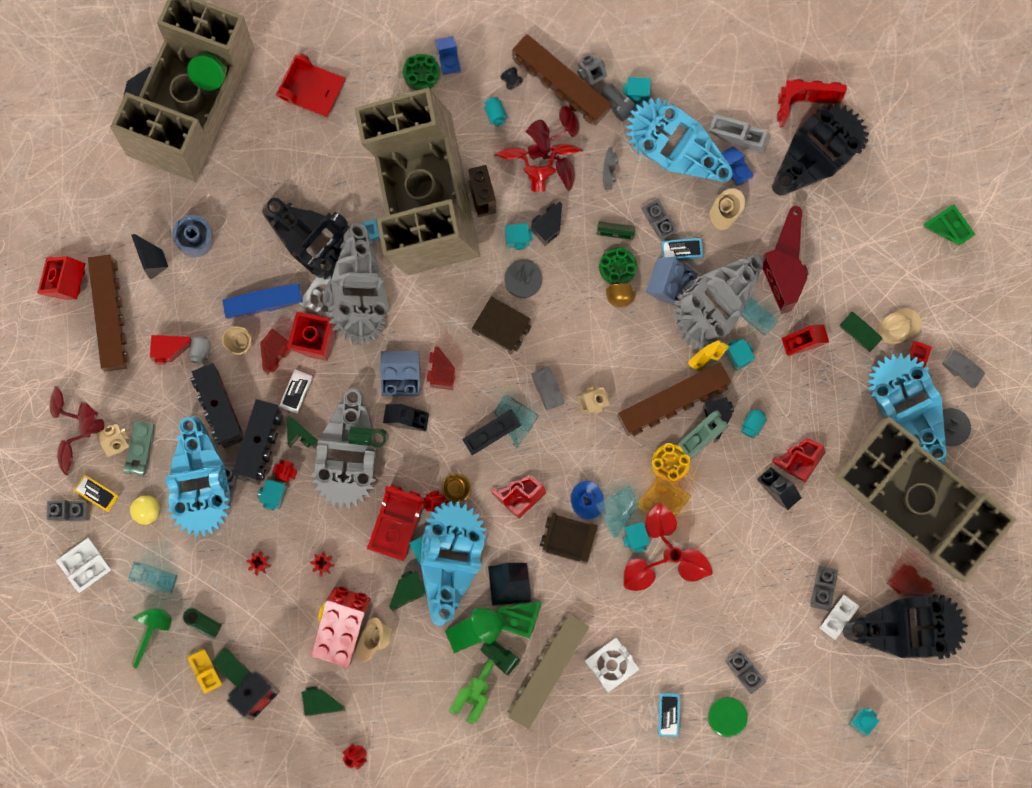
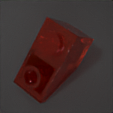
(273, 350)
(442, 371)
(908, 583)

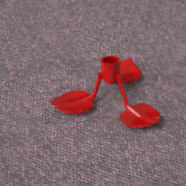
(538, 174)
(693, 563)

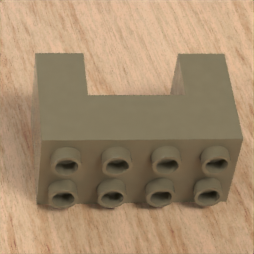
(173, 118)
(420, 182)
(924, 500)

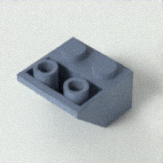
(669, 279)
(400, 373)

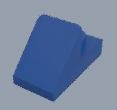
(448, 55)
(740, 170)

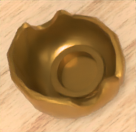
(620, 295)
(456, 488)

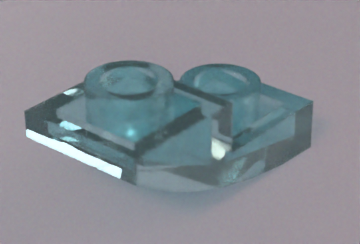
(758, 317)

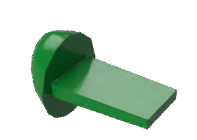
(152, 619)
(482, 626)

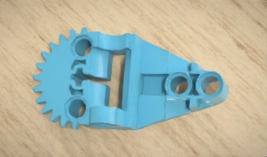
(690, 150)
(921, 420)
(196, 463)
(444, 574)

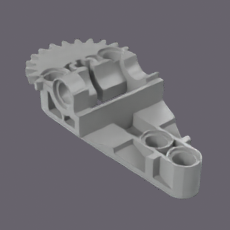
(357, 269)
(729, 288)
(336, 437)

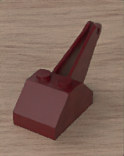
(782, 265)

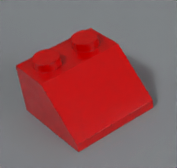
(61, 278)
(311, 336)

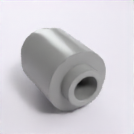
(199, 349)

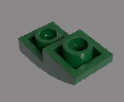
(860, 331)
(231, 667)

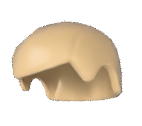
(237, 340)

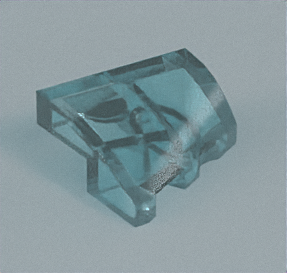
(525, 416)
(617, 510)

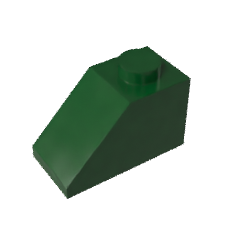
(407, 590)
(319, 702)

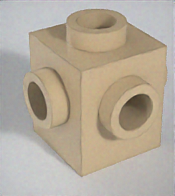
(593, 400)
(113, 439)

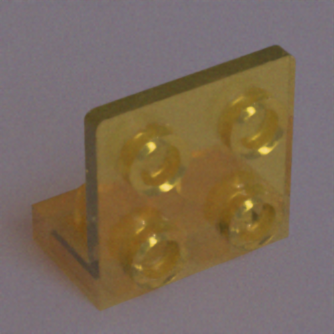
(664, 492)

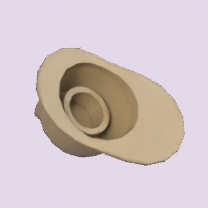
(726, 208)
(900, 326)
(373, 638)

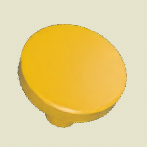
(670, 461)

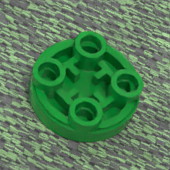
(206, 71)
(421, 71)
(617, 266)
(727, 717)

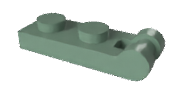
(703, 434)
(139, 448)

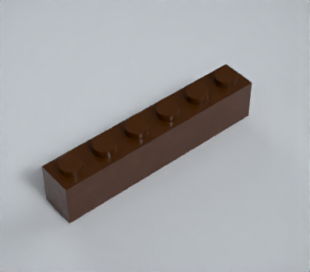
(561, 80)
(107, 313)
(673, 399)

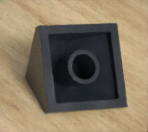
(151, 256)
(509, 583)

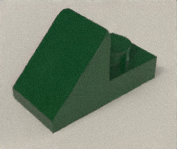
(295, 431)

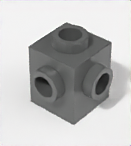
(591, 69)

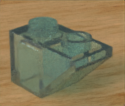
(152, 577)

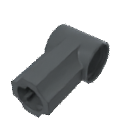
(620, 105)

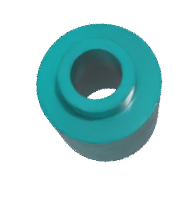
(495, 111)
(754, 423)

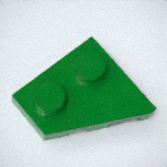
(951, 226)
(520, 618)

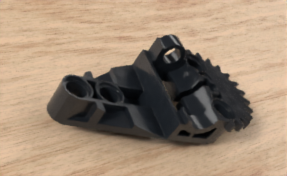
(807, 162)
(304, 229)
(893, 628)

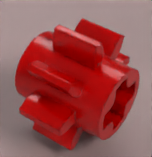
(284, 471)
(433, 500)
(255, 558)
(318, 560)
(354, 756)

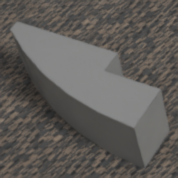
(740, 133)

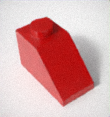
(805, 339)
(167, 348)

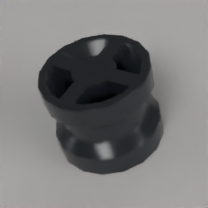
(511, 78)

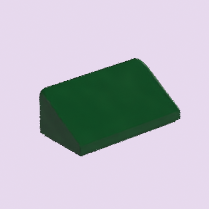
(616, 230)

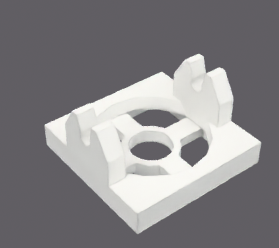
(312, 290)
(616, 646)

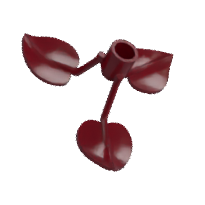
(540, 133)
(87, 426)

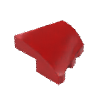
(801, 459)
(520, 495)

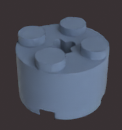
(199, 244)

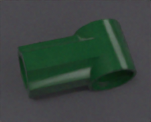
(365, 436)
(203, 624)
(504, 659)

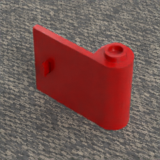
(309, 85)

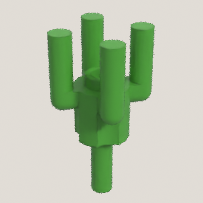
(474, 695)

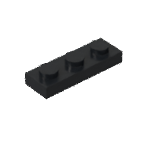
(491, 432)

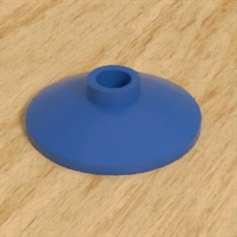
(591, 494)

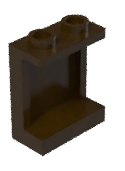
(482, 191)
(502, 325)
(568, 538)

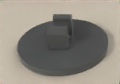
(523, 279)
(956, 426)

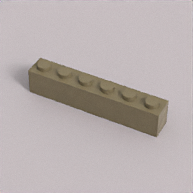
(548, 672)

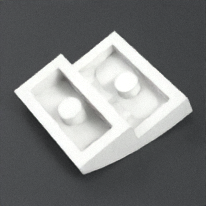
(83, 565)

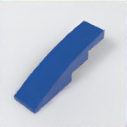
(262, 300)

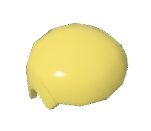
(145, 509)

